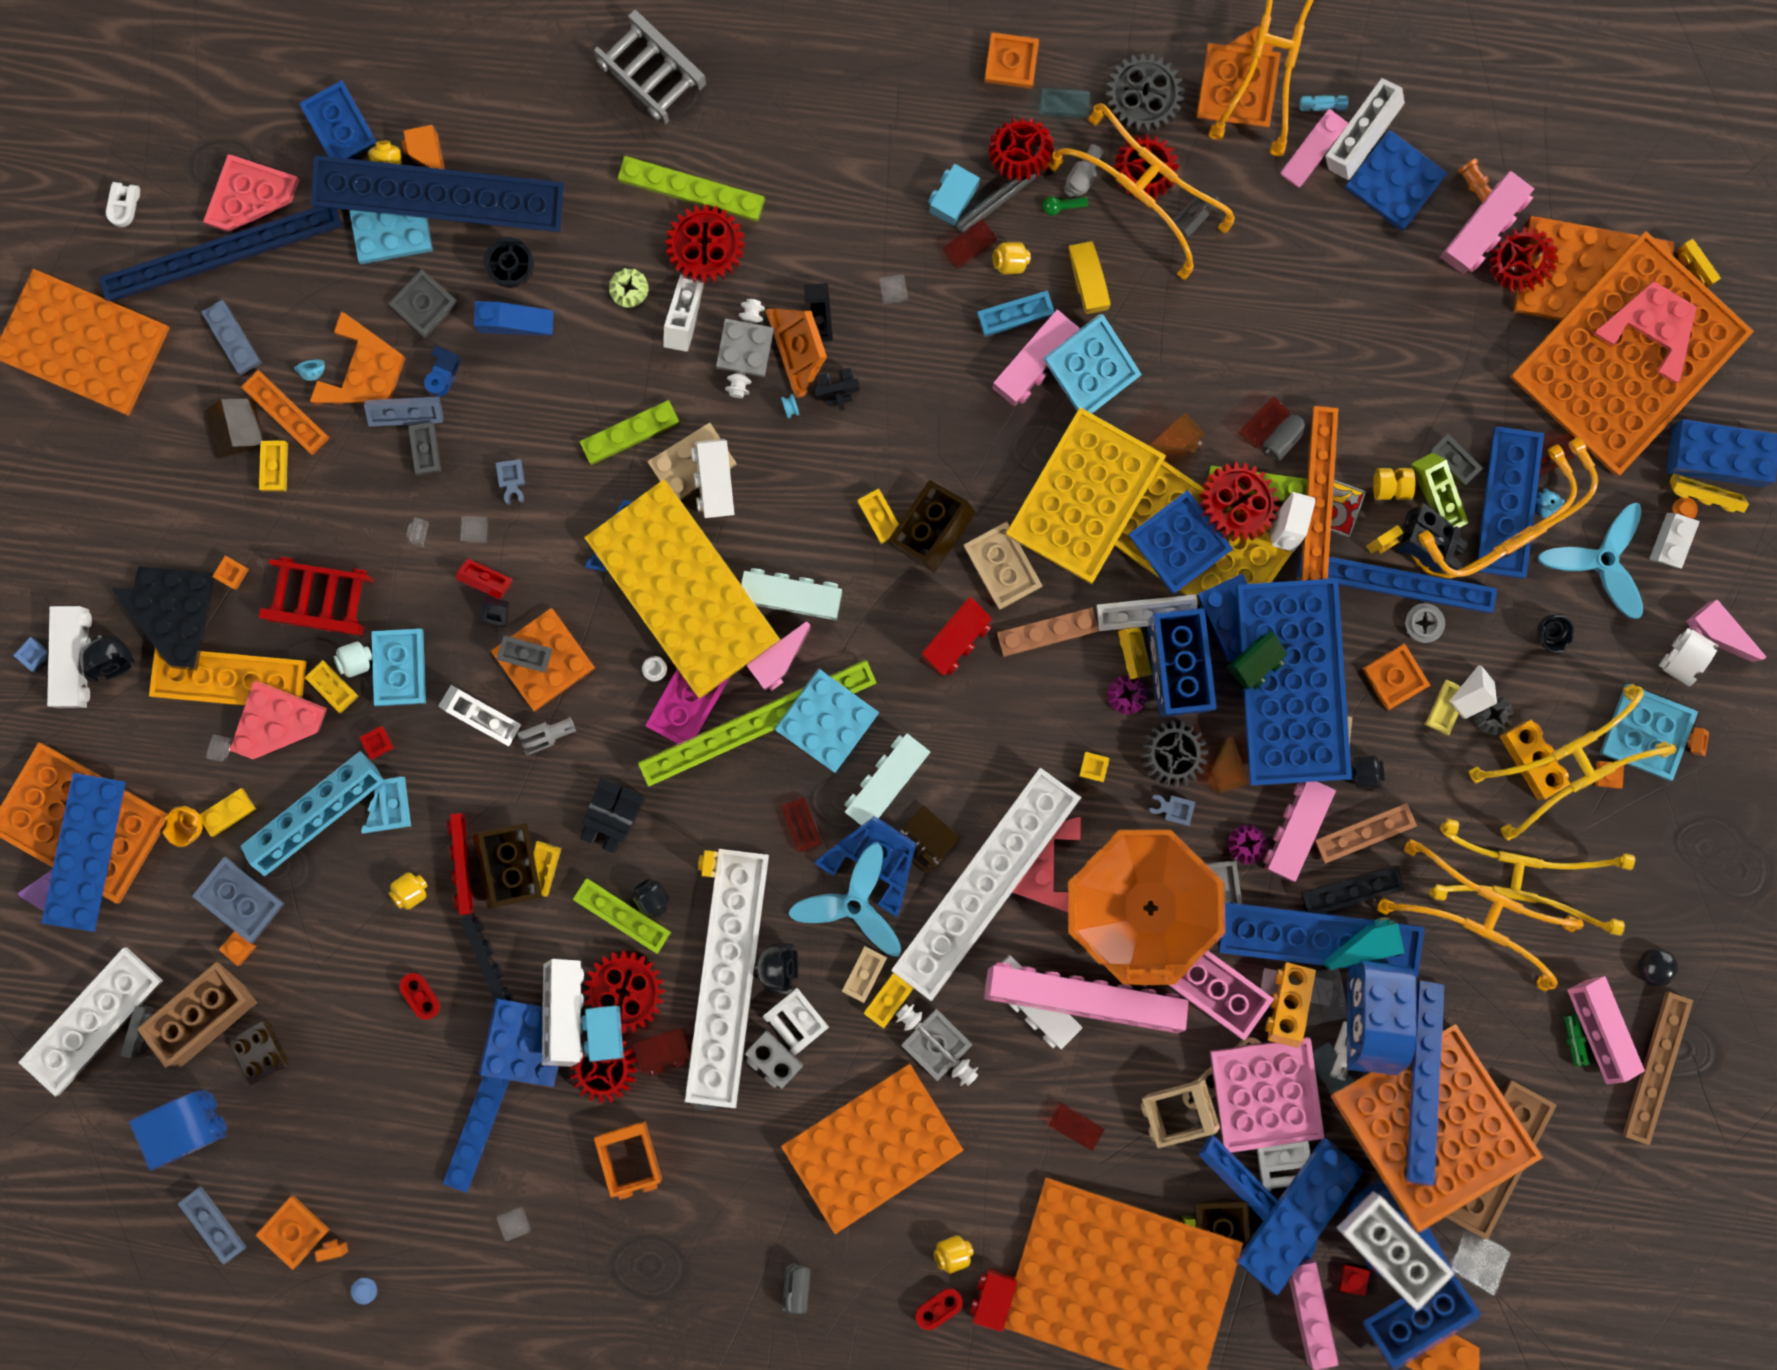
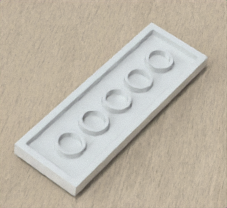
(90, 1021)

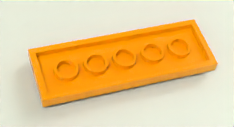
(225, 677)

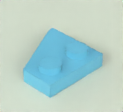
(389, 807)

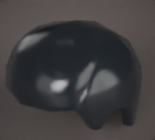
(1555, 633)
(1658, 967)

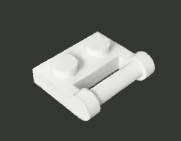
(801, 1015)
(1281, 1158)

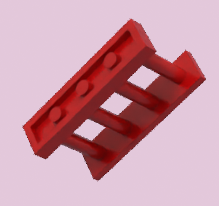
(301, 616)

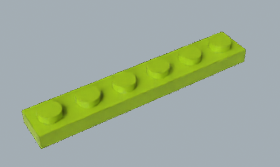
(691, 188)

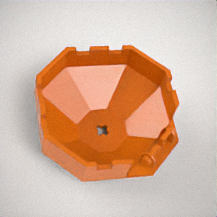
(1110, 900)

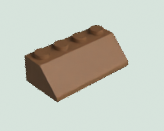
(196, 1016)

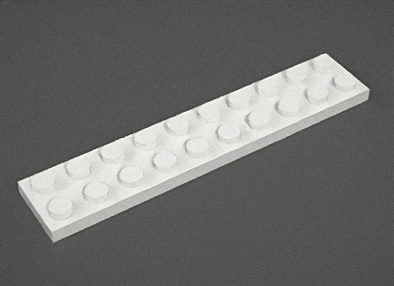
(986, 884)
(727, 978)

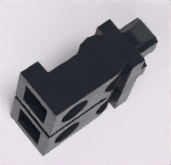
(1445, 535)
(604, 819)

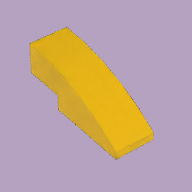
(1089, 277)

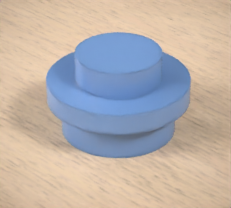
(364, 1290)

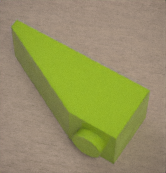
(1439, 488)

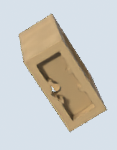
(1204, 1106)

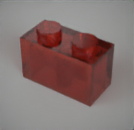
(662, 1051)

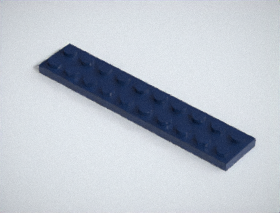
(437, 194)

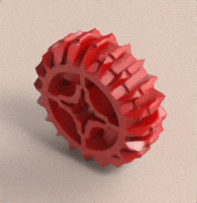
(1017, 161)
(1136, 168)
(1532, 254)
(609, 1078)

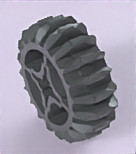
(1170, 766)

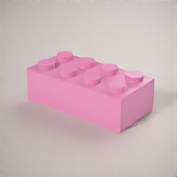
(1487, 222)
(1224, 995)

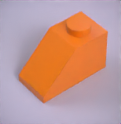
(423, 147)

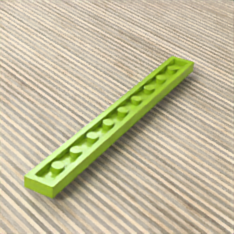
(739, 730)

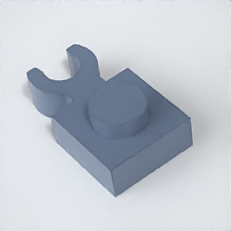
(511, 476)
(1176, 810)

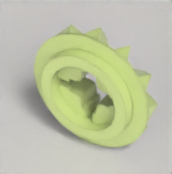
(633, 297)

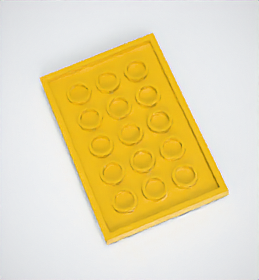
(1085, 495)

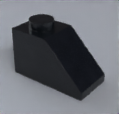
(818, 303)

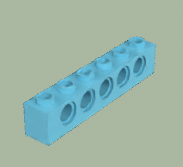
(312, 813)

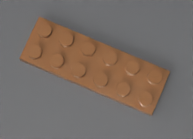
(1484, 1211)

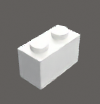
(1674, 540)

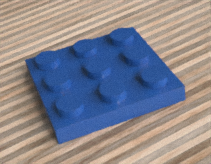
(1395, 180)
(1180, 542)
(515, 1045)

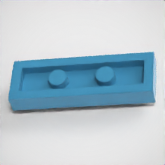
(1015, 313)

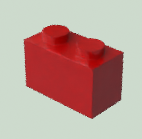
(993, 1300)

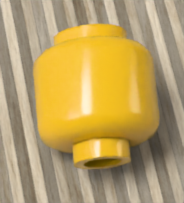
(385, 153)
(1011, 258)
(408, 891)
(953, 1254)

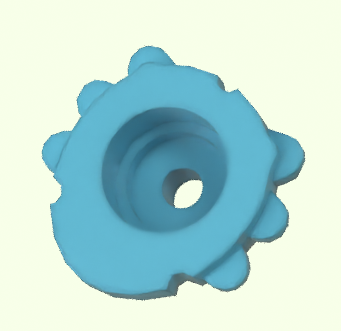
(311, 369)
(1544, 505)

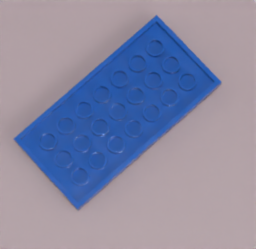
(1300, 711)

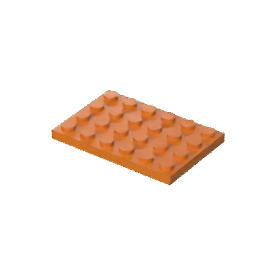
(1583, 257)
(81, 342)
(36, 809)
(872, 1148)

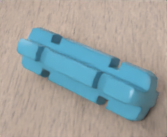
(1323, 103)

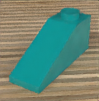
(1370, 944)

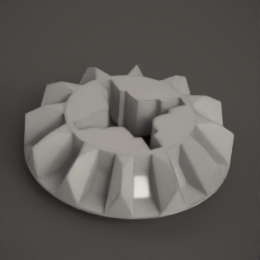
(1432, 615)

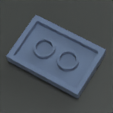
(238, 899)

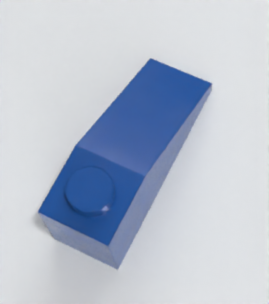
(512, 319)

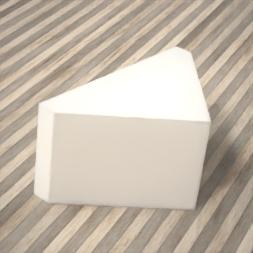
(1475, 694)

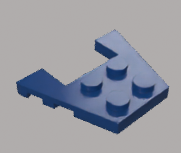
(896, 863)

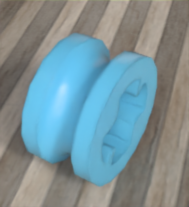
(790, 406)

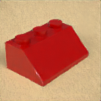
(957, 638)

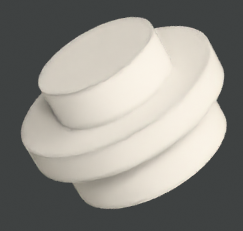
(654, 668)

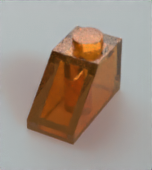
(1180, 437)
(1227, 768)

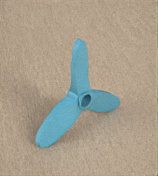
(1614, 577)
(836, 906)

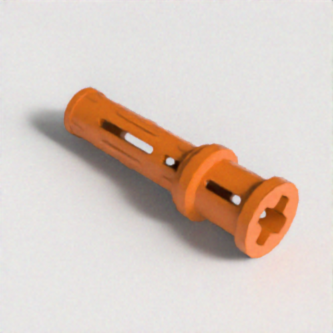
(1475, 178)

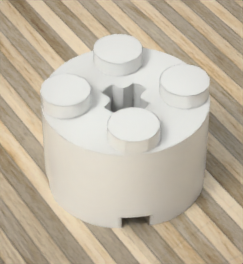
(1689, 657)

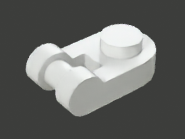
(122, 212)

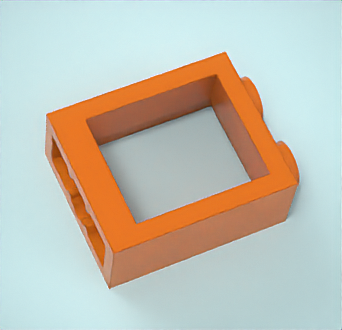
(646, 1184)

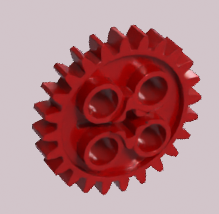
(682, 244)
(1225, 483)
(646, 998)

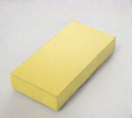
(1443, 713)

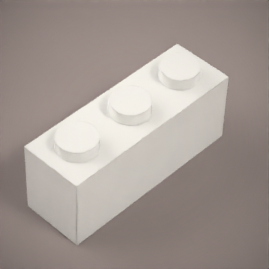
(713, 478)

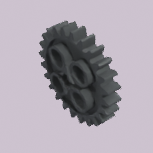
(1148, 72)

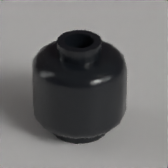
(1367, 772)
(651, 898)

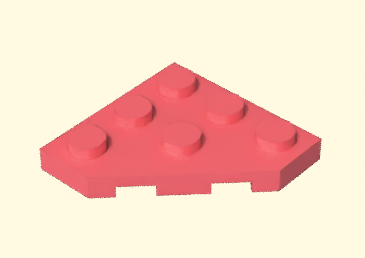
(248, 193)
(274, 721)

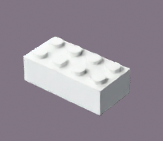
(1395, 1250)

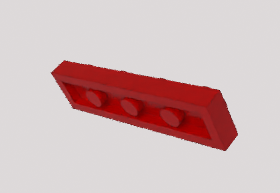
(459, 853)

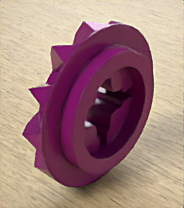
(1122, 705)
(1242, 853)

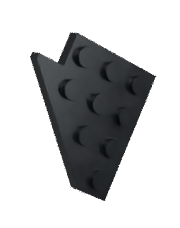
(171, 611)

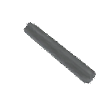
(992, 203)

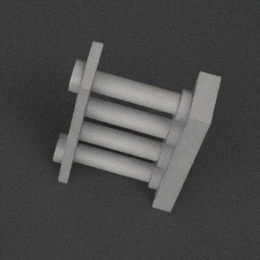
(656, 44)

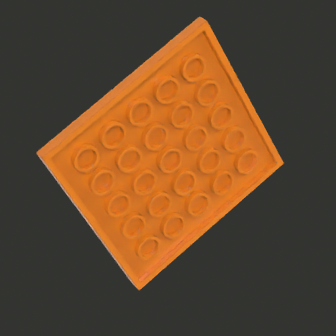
(1476, 1133)

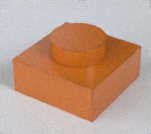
(230, 572)
(1698, 741)
(1612, 780)
(237, 948)
(330, 1250)

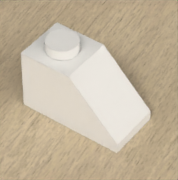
(1292, 522)

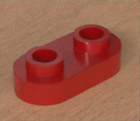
(419, 997)
(939, 1308)

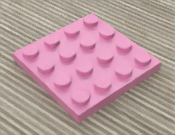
(1266, 1095)

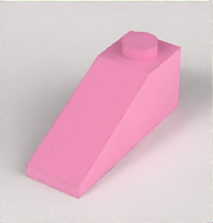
(1314, 148)
(1721, 628)
(776, 661)

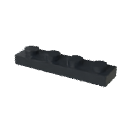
(1353, 890)
(483, 951)

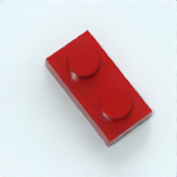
(484, 579)

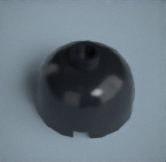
(509, 262)
(105, 658)
(778, 967)

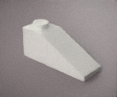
(682, 314)
(479, 715)

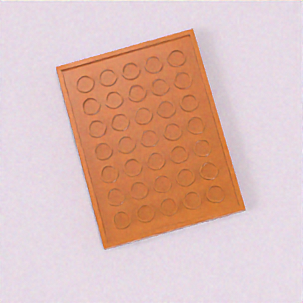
(1613, 391)
(1121, 1282)

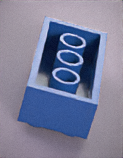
(1722, 453)
(1406, 1333)

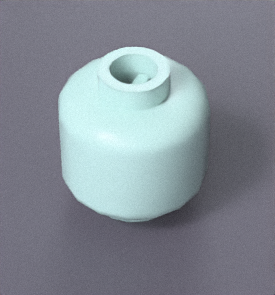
(352, 659)

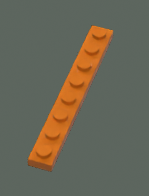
(1320, 486)

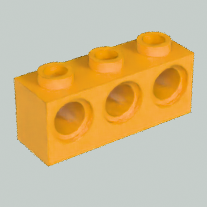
(1523, 754)
(1300, 996)

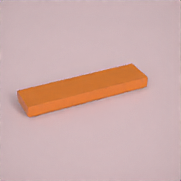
(285, 412)

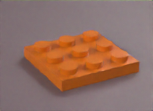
(1222, 77)
(565, 667)

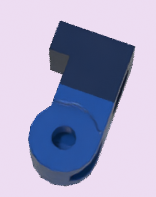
(443, 372)

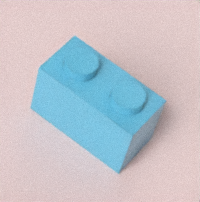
(953, 194)
(604, 1033)

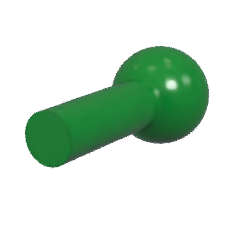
(1052, 205)

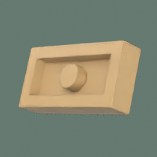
(864, 974)

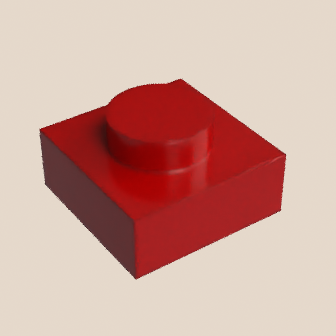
(377, 743)
(1354, 1279)

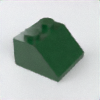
(1257, 660)

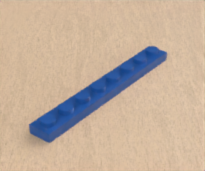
(1411, 585)
(1425, 1084)

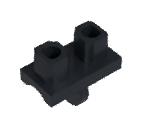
(847, 385)

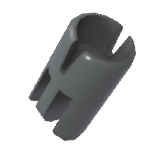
(1284, 437)
(796, 1289)

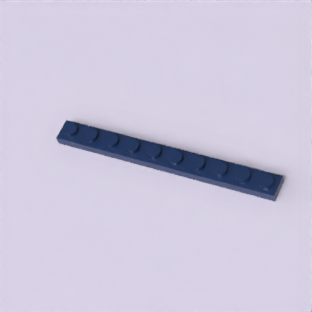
(219, 252)

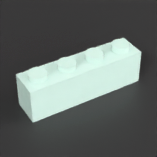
(792, 595)
(888, 780)

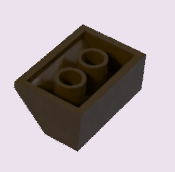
(932, 526)
(507, 865)

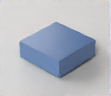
(32, 654)

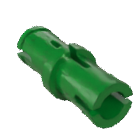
(1576, 1040)

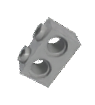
(778, 1055)

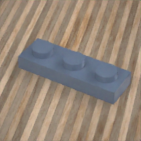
(231, 337)
(403, 411)
(212, 1225)

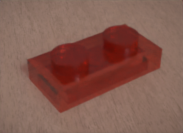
(970, 243)
(1264, 422)
(1076, 1127)

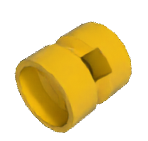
(1390, 483)

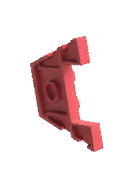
(1659, 317)
(1039, 879)

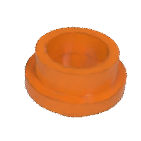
(1685, 507)

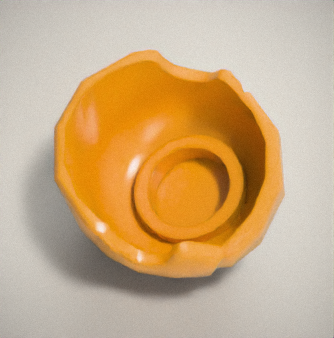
(182, 826)

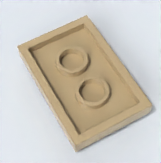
(676, 462)
(1002, 566)

